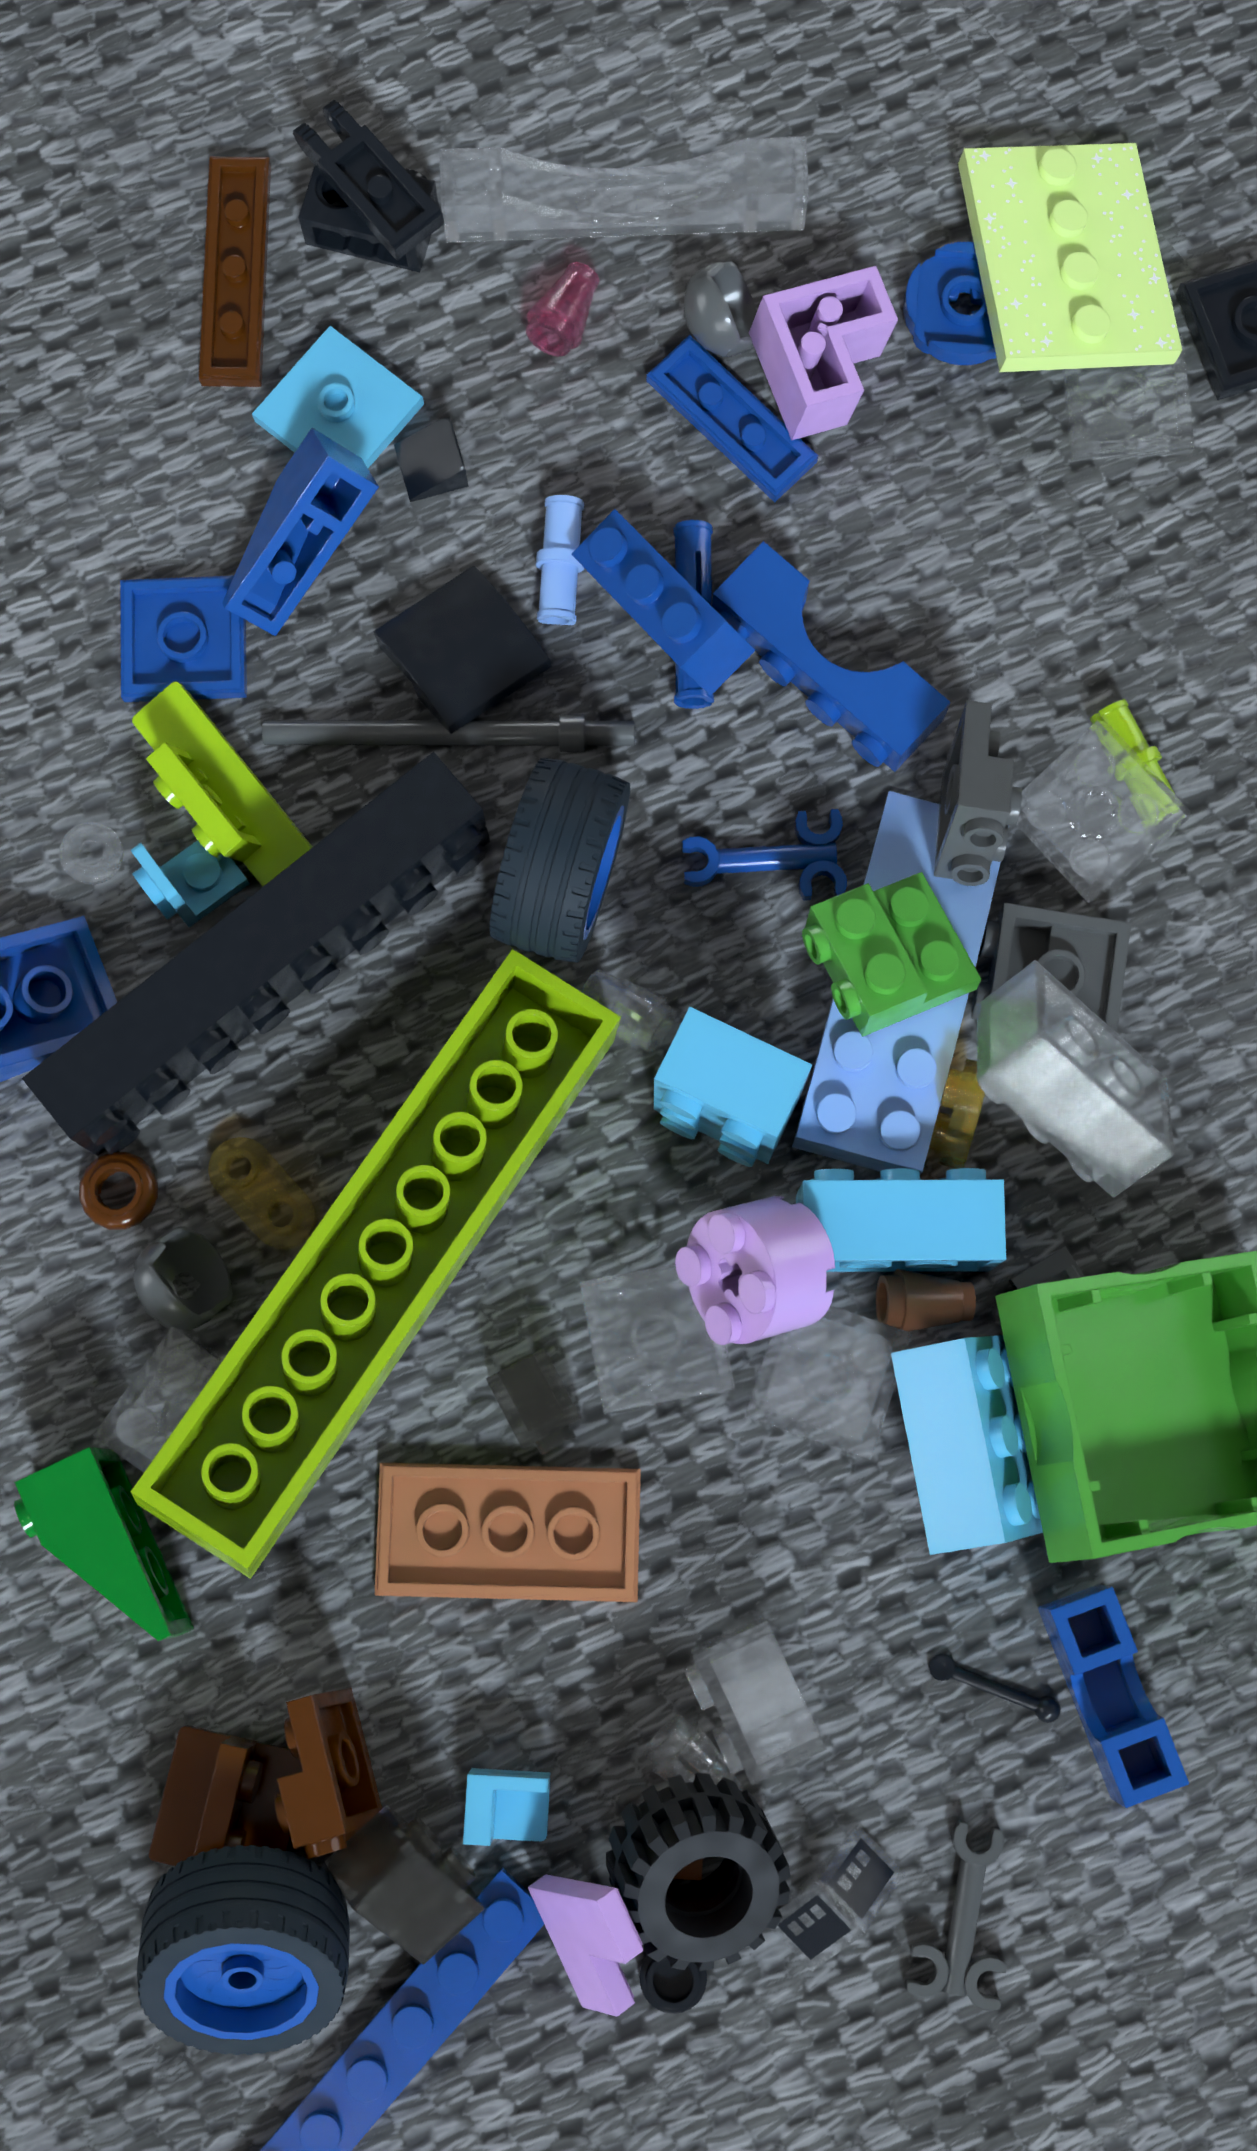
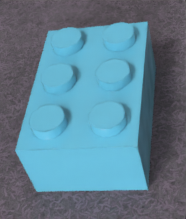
(728, 1088)
(910, 1221)
(966, 1444)

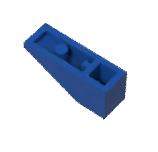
(299, 530)

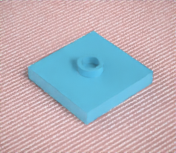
(342, 397)

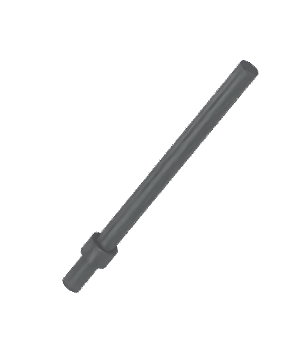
(569, 733)

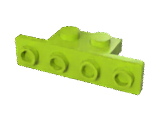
(216, 786)

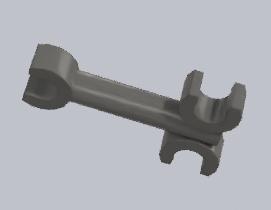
(956, 1972)

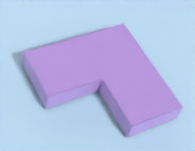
(591, 1938)

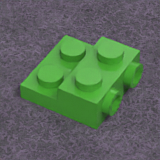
(888, 952)

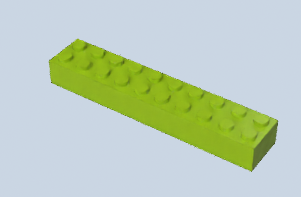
(376, 1265)

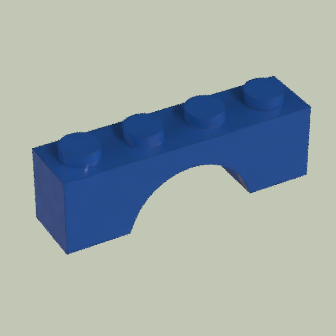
(883, 709)

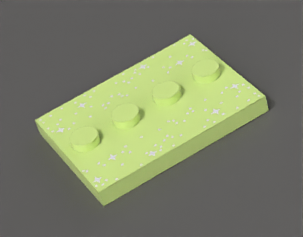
(1068, 257)

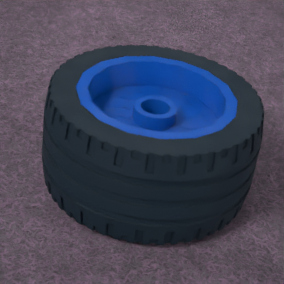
(559, 859)
(243, 1950)

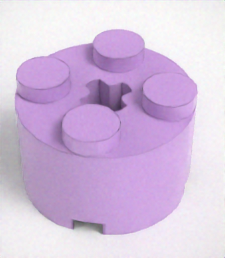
(757, 1270)

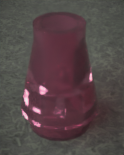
(561, 314)

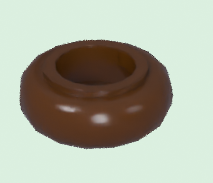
(137, 1209)

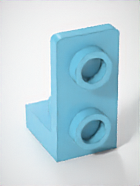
(189, 882)

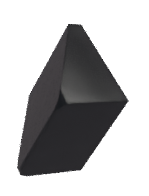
(431, 461)

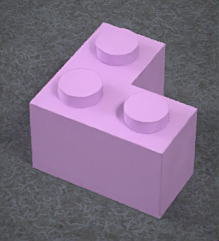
(813, 339)

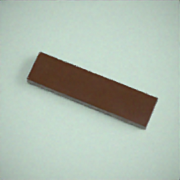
(235, 271)

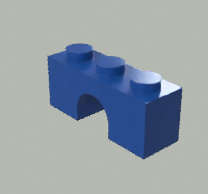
(663, 602)
(1119, 1721)

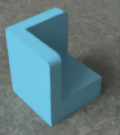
(506, 1806)

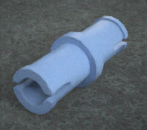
(555, 560)

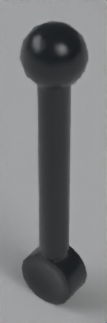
(944, 1668)

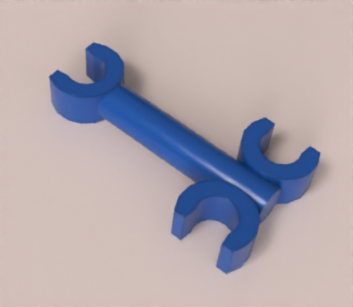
(815, 855)

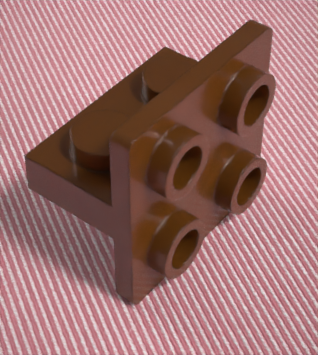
(220, 1795)

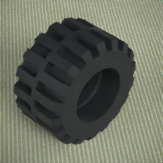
(715, 1914)

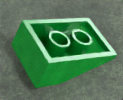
(97, 1530)

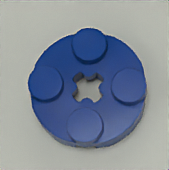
(931, 319)

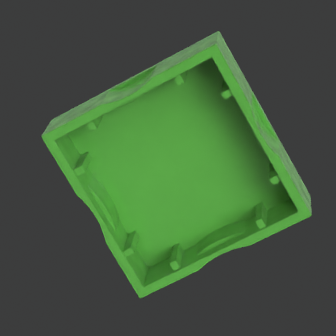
(1138, 1403)

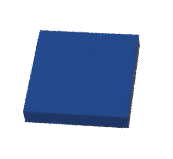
(182, 636)

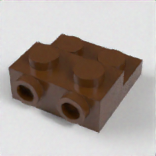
(337, 1782)

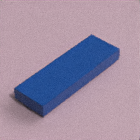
(731, 418)

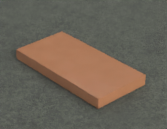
(508, 1532)

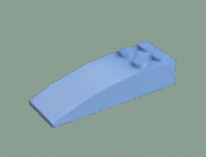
(882, 1092)

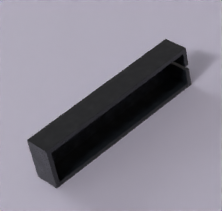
(262, 959)

